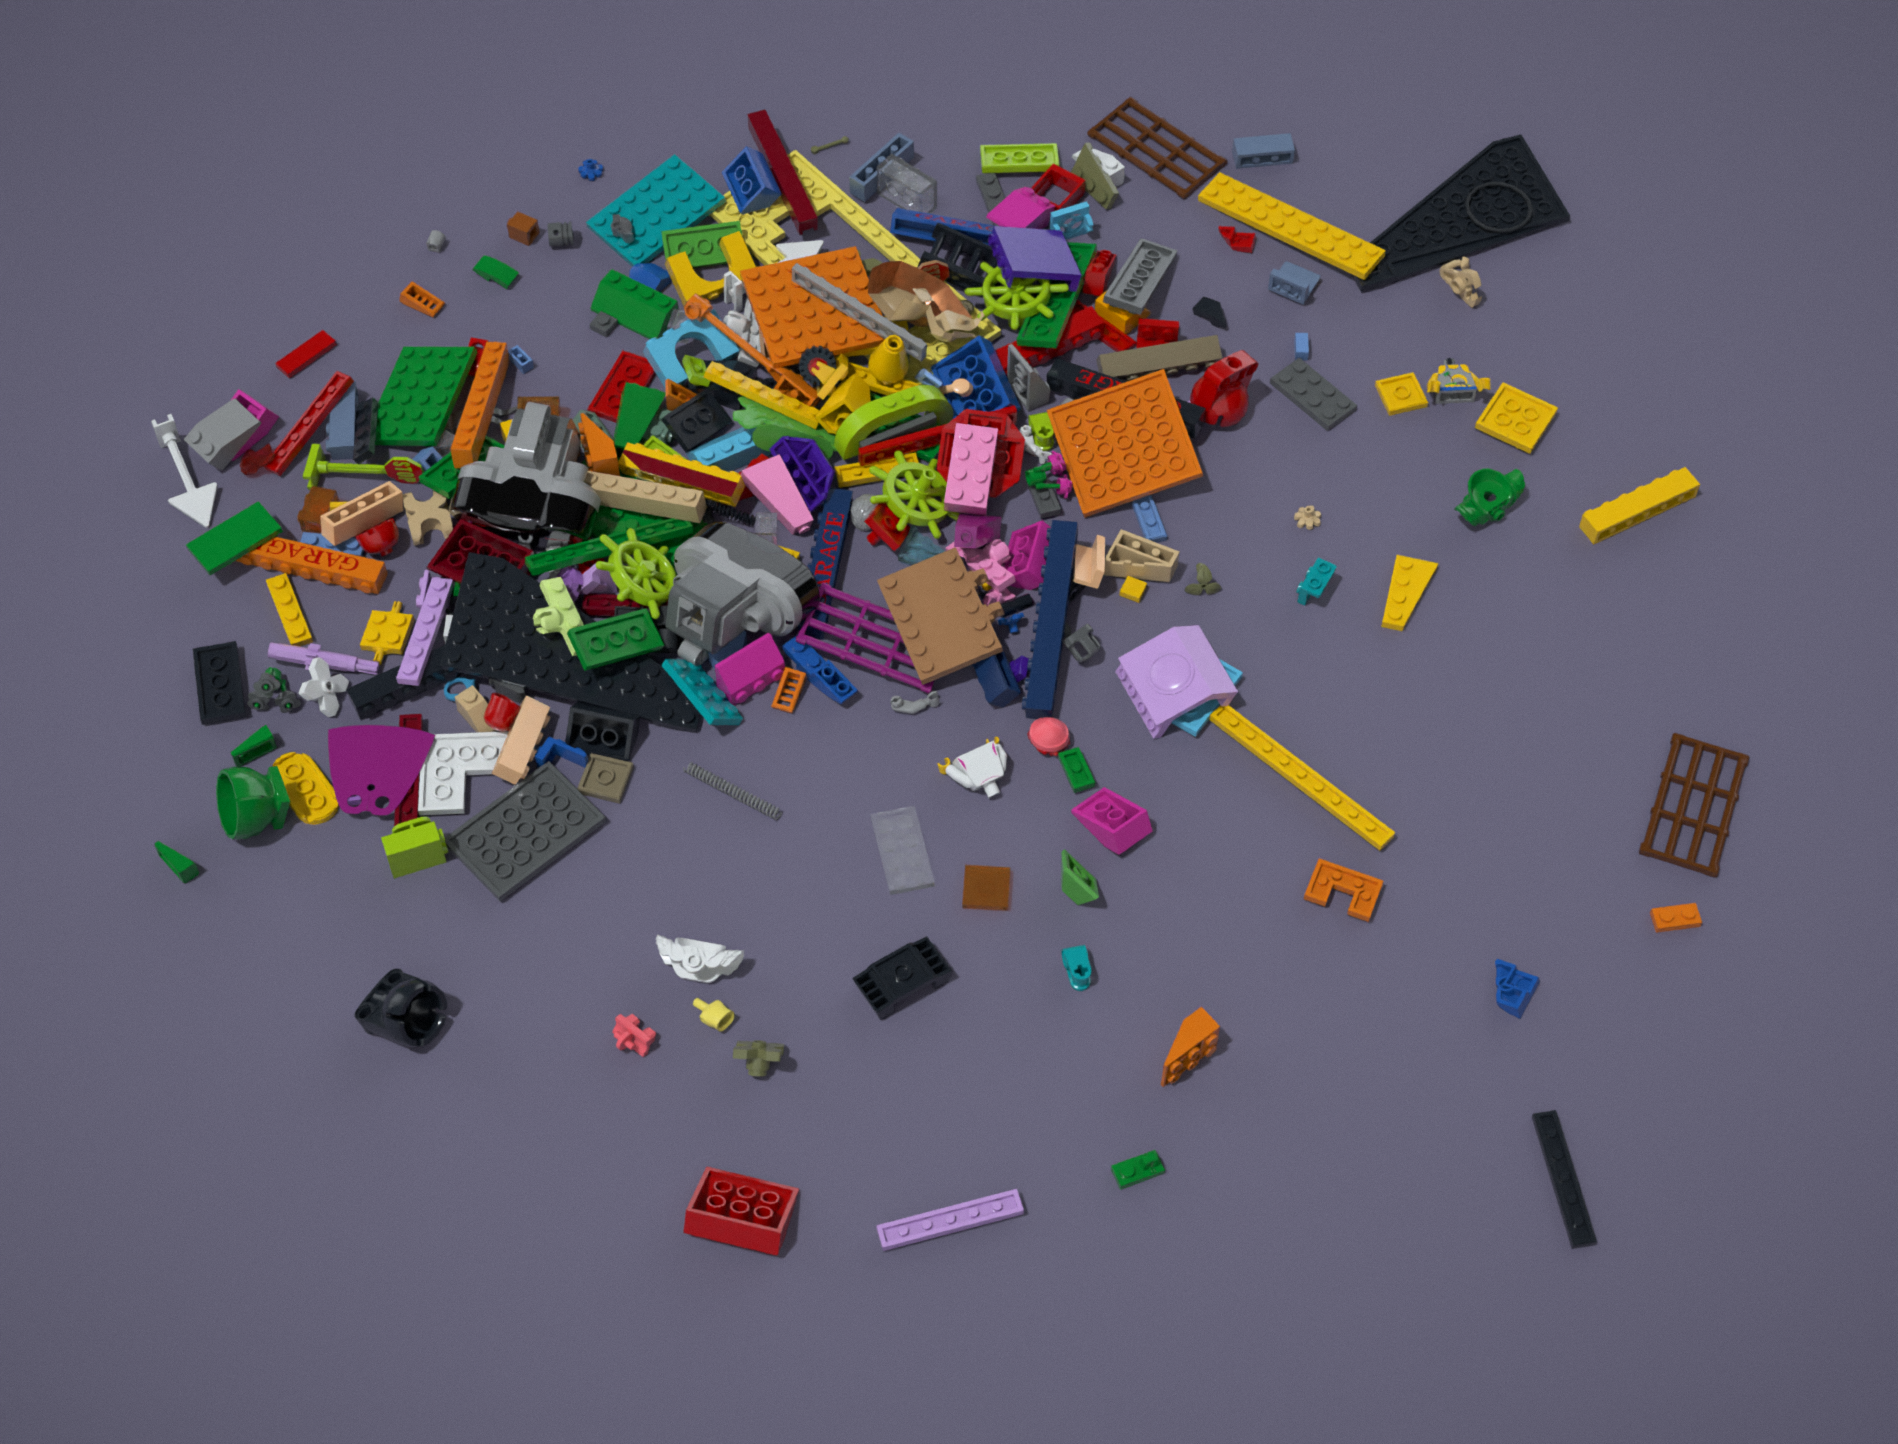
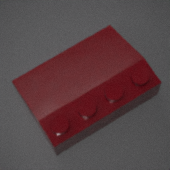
(467, 538)

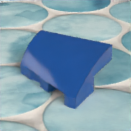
(1513, 988)

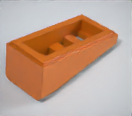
(419, 292)
(789, 674)

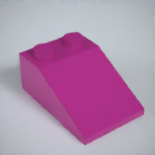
(1022, 210)
(262, 413)
(1113, 820)

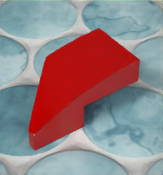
(1238, 241)

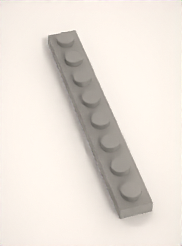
(857, 310)

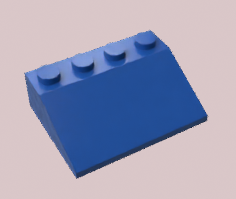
(981, 367)

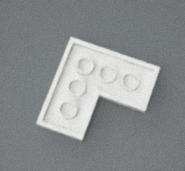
(449, 762)

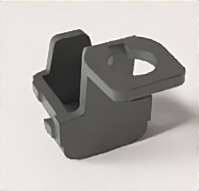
(1085, 637)

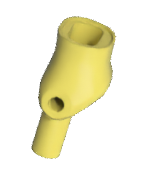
(714, 1014)

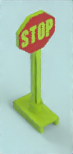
(399, 468)

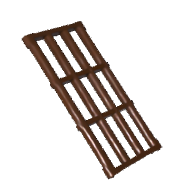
(1163, 162)
(1678, 818)

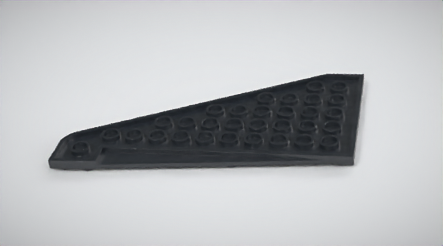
(1439, 226)
(497, 639)

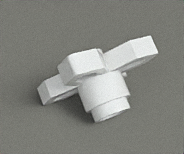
(323, 687)

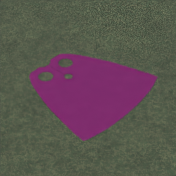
(377, 756)

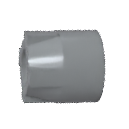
(435, 241)

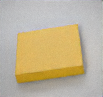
(1401, 393)

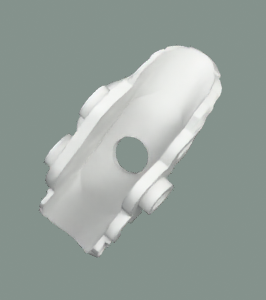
(698, 959)

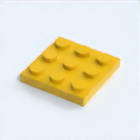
(1516, 417)

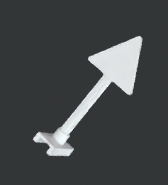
(734, 287)
(196, 502)

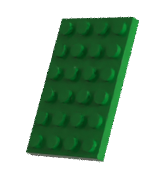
(422, 394)

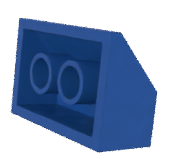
(751, 181)

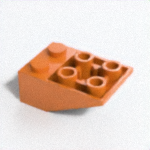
(598, 448)
(1193, 1041)

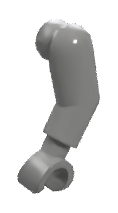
(910, 707)

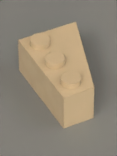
(1140, 558)

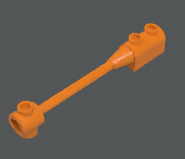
(787, 381)

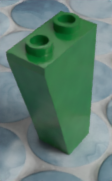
(635, 414)

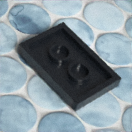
(696, 420)

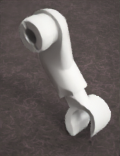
(1030, 446)

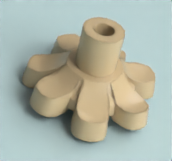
(1308, 517)

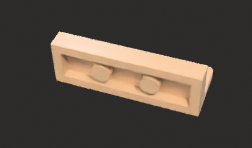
(1090, 563)

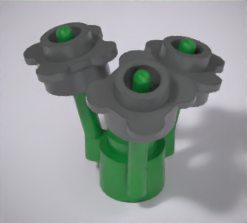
(264, 690)

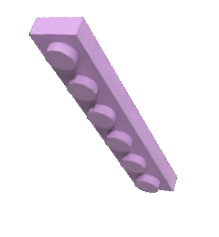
(425, 631)
(949, 1219)

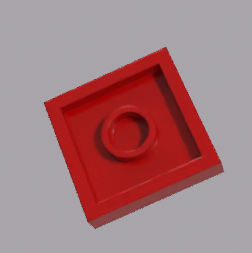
(884, 524)

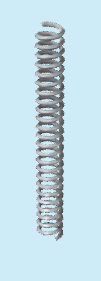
(734, 790)

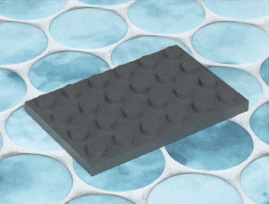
(524, 831)

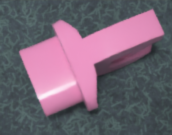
(995, 596)

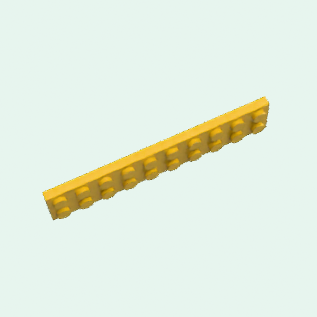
(1292, 225)

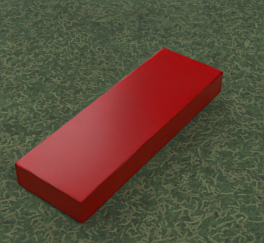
(306, 354)

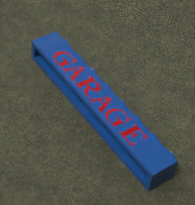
(923, 224)

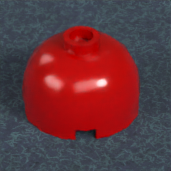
(379, 538)

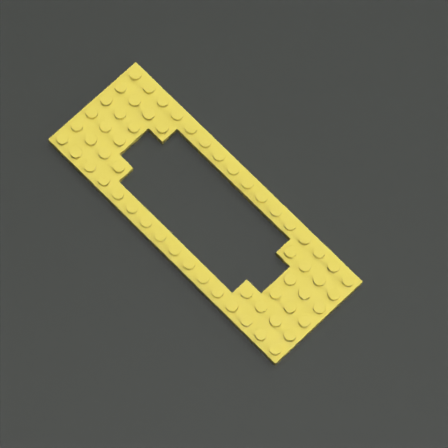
(762, 232)

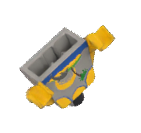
(1455, 383)

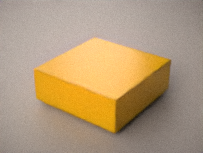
(1133, 589)

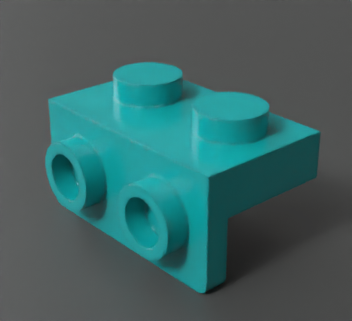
(1315, 580)

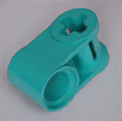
(1077, 966)

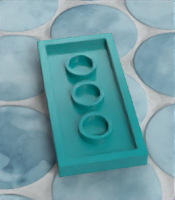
(702, 692)

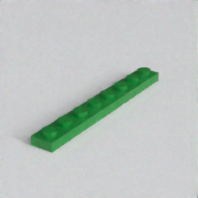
(595, 549)

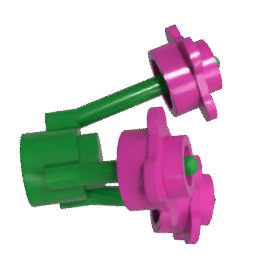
(1056, 466)

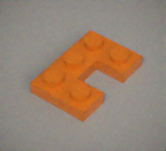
(1362, 887)

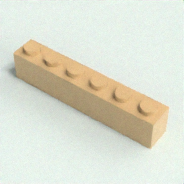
(648, 497)

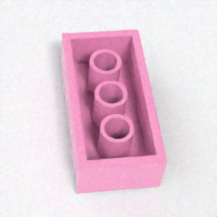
(971, 469)

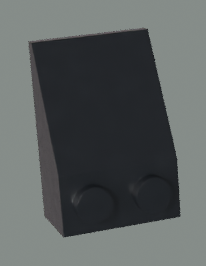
(723, 395)

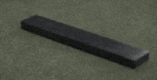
(1564, 1179)

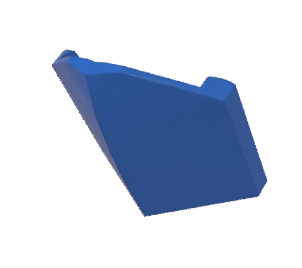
(650, 275)

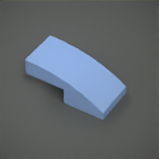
(928, 378)

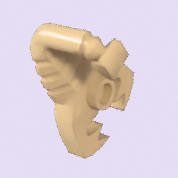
(1462, 281)

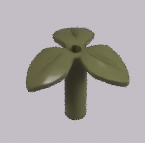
(1204, 577)

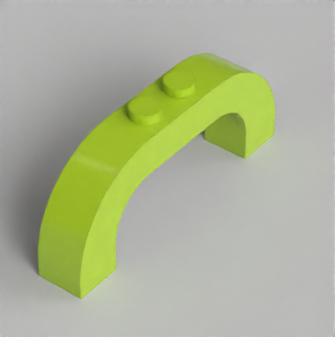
(887, 410)

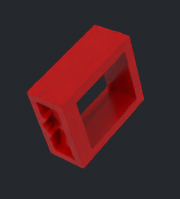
(1056, 175)

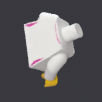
(978, 767)

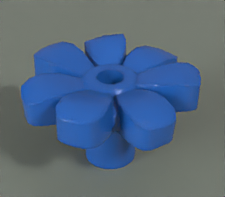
(590, 169)
(1011, 621)

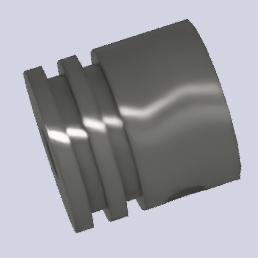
(565, 234)

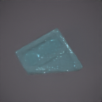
(917, 548)

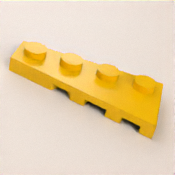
(1406, 589)

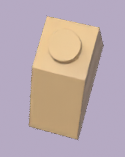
(472, 708)

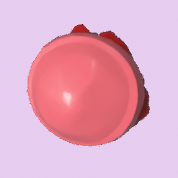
(1049, 736)

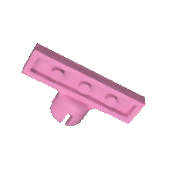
(991, 559)

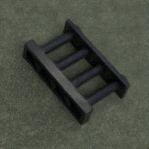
(957, 275)

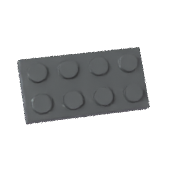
(1313, 394)

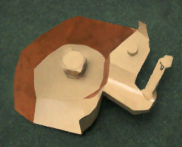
(921, 299)

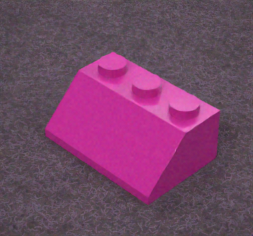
(1027, 555)
(750, 669)

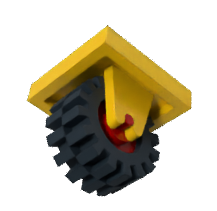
(822, 368)

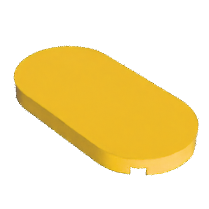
(308, 789)

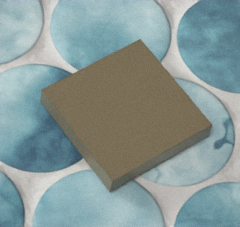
(605, 778)

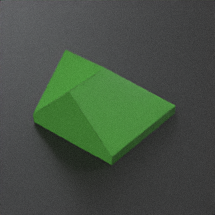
(1077, 881)

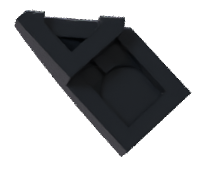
(1210, 309)

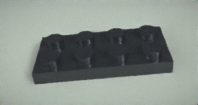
(219, 682)

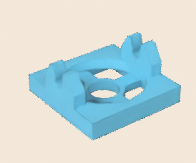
(1058, 218)

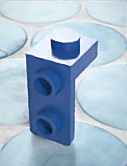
(560, 748)

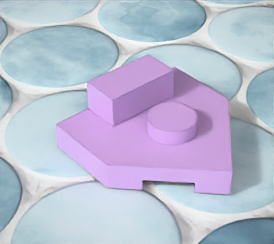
(597, 582)

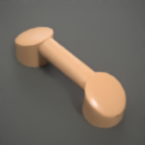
(959, 386)

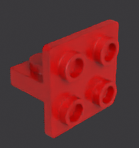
(1156, 332)

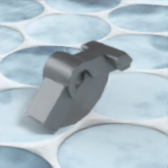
(623, 228)

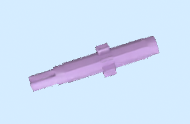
(335, 660)

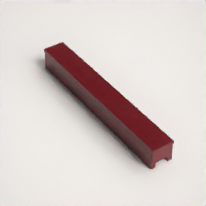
(791, 189)

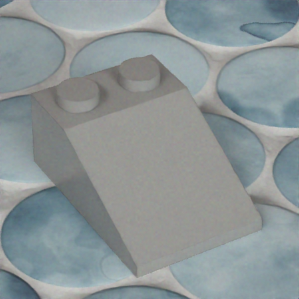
(1026, 381)
(223, 433)

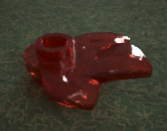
(252, 460)

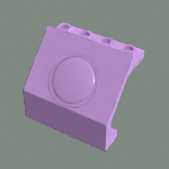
(1173, 676)

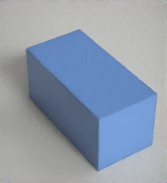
(1301, 346)
(520, 359)

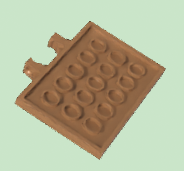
(941, 614)

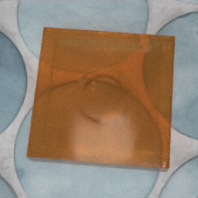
(986, 887)

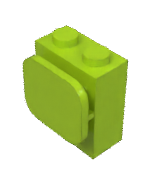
(414, 846)

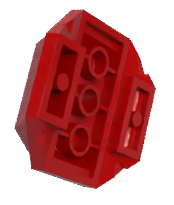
(1008, 449)

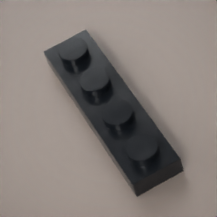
(365, 430)

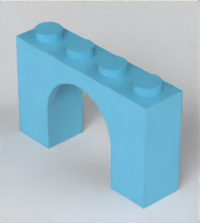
(662, 351)

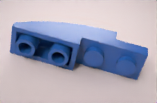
(819, 672)

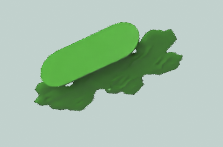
(779, 425)

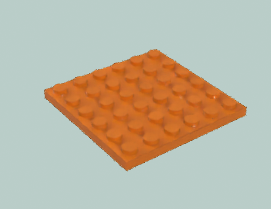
(797, 319)
(1124, 443)

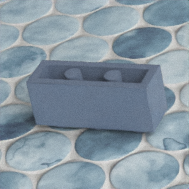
(1263, 150)

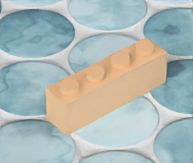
(361, 513)
(521, 740)

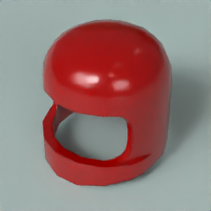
(501, 712)

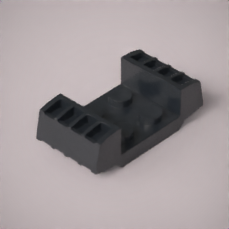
(902, 975)

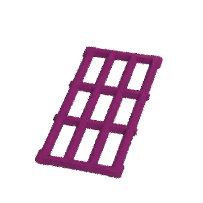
(853, 638)

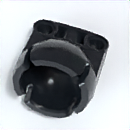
(403, 1009)

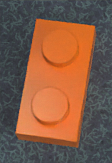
(1675, 917)

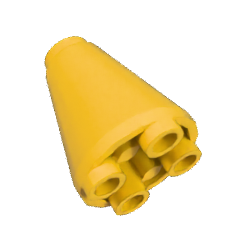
(889, 361)

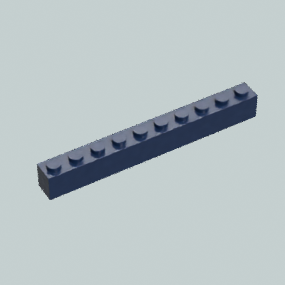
(1051, 621)

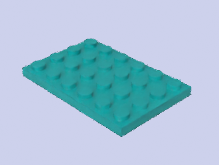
(661, 201)

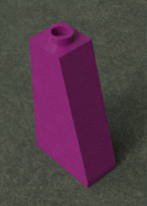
(976, 530)

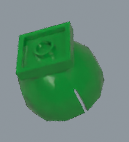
(250, 801)

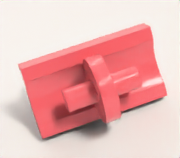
(630, 1036)

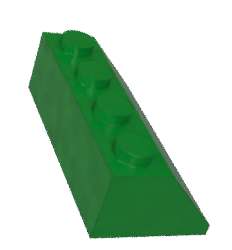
(634, 305)

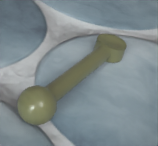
(814, 150)

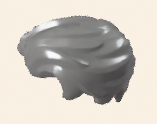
(860, 510)

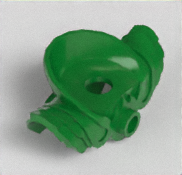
(1481, 486)

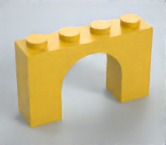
(689, 283)

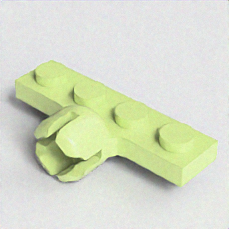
(560, 614)

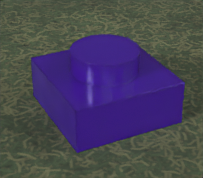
(1019, 668)

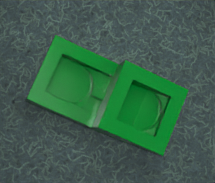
(496, 270)

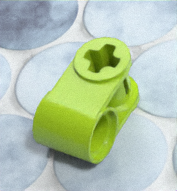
(1042, 430)

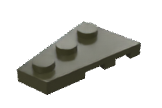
(1097, 182)

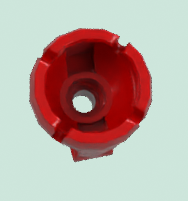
(1224, 389)

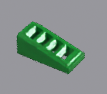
(254, 747)
(182, 866)

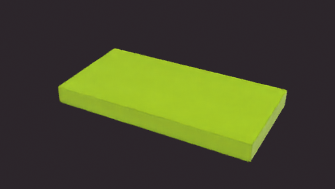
(1018, 157)

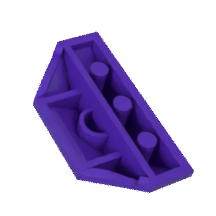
(807, 468)

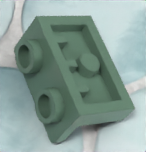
(658, 428)

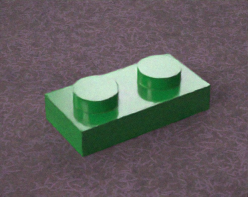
(1076, 770)

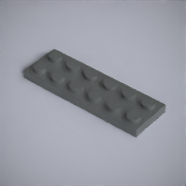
(1140, 276)

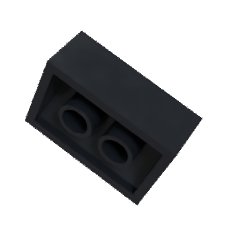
(602, 731)

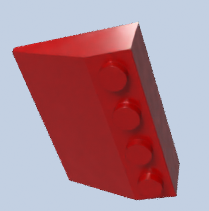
(740, 1210)

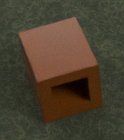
(523, 228)

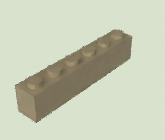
(1168, 356)

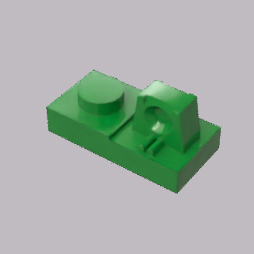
(1137, 1169)

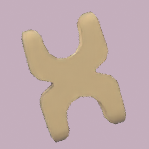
(427, 516)

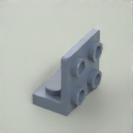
(1293, 282)

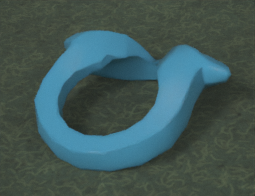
(467, 682)

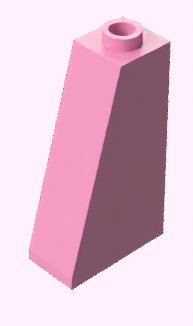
(777, 491)

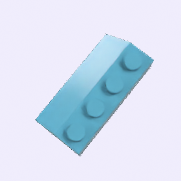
(728, 451)

